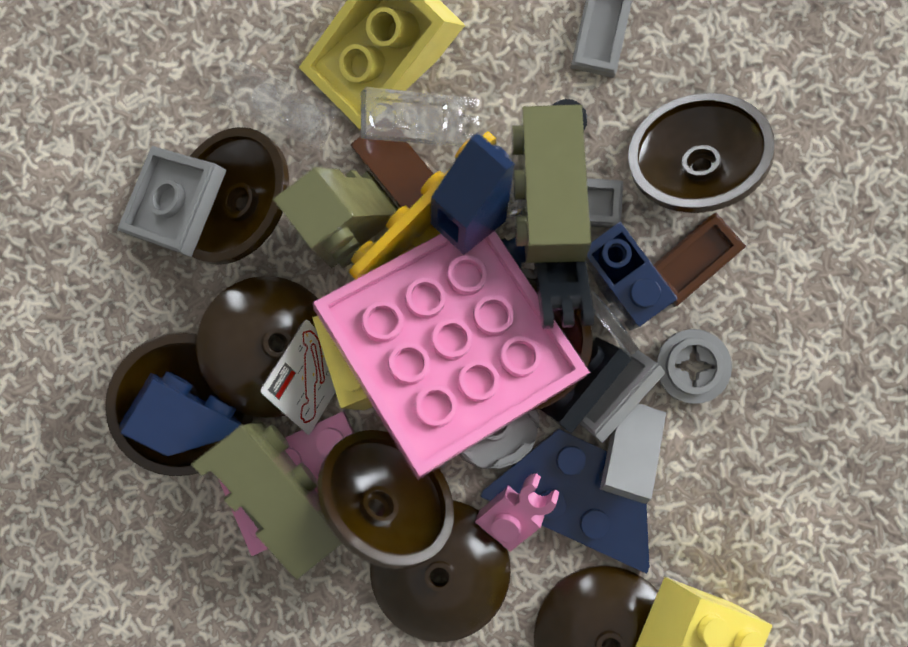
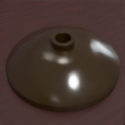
(701, 133)
(244, 205)
(235, 336)
(157, 355)
(410, 515)
(462, 604)
(593, 607)

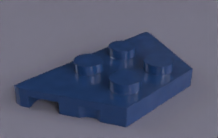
(582, 510)

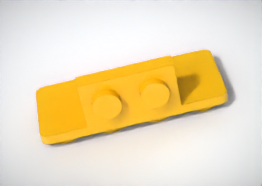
(406, 228)

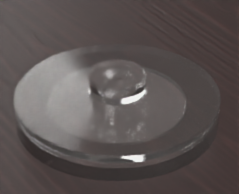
(612, 319)

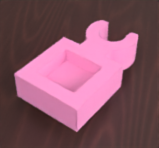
(516, 516)

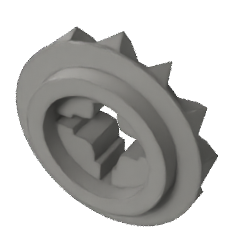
(708, 350)

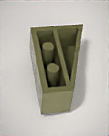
(551, 184)
(336, 211)
(273, 494)

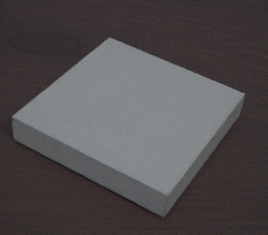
(172, 200)

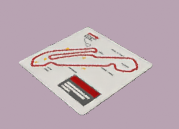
(301, 380)

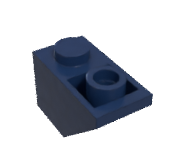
(473, 194)
(628, 276)
(174, 419)

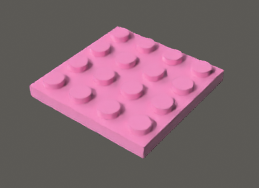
(448, 346)

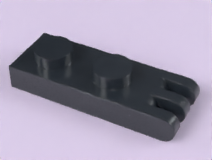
(563, 289)

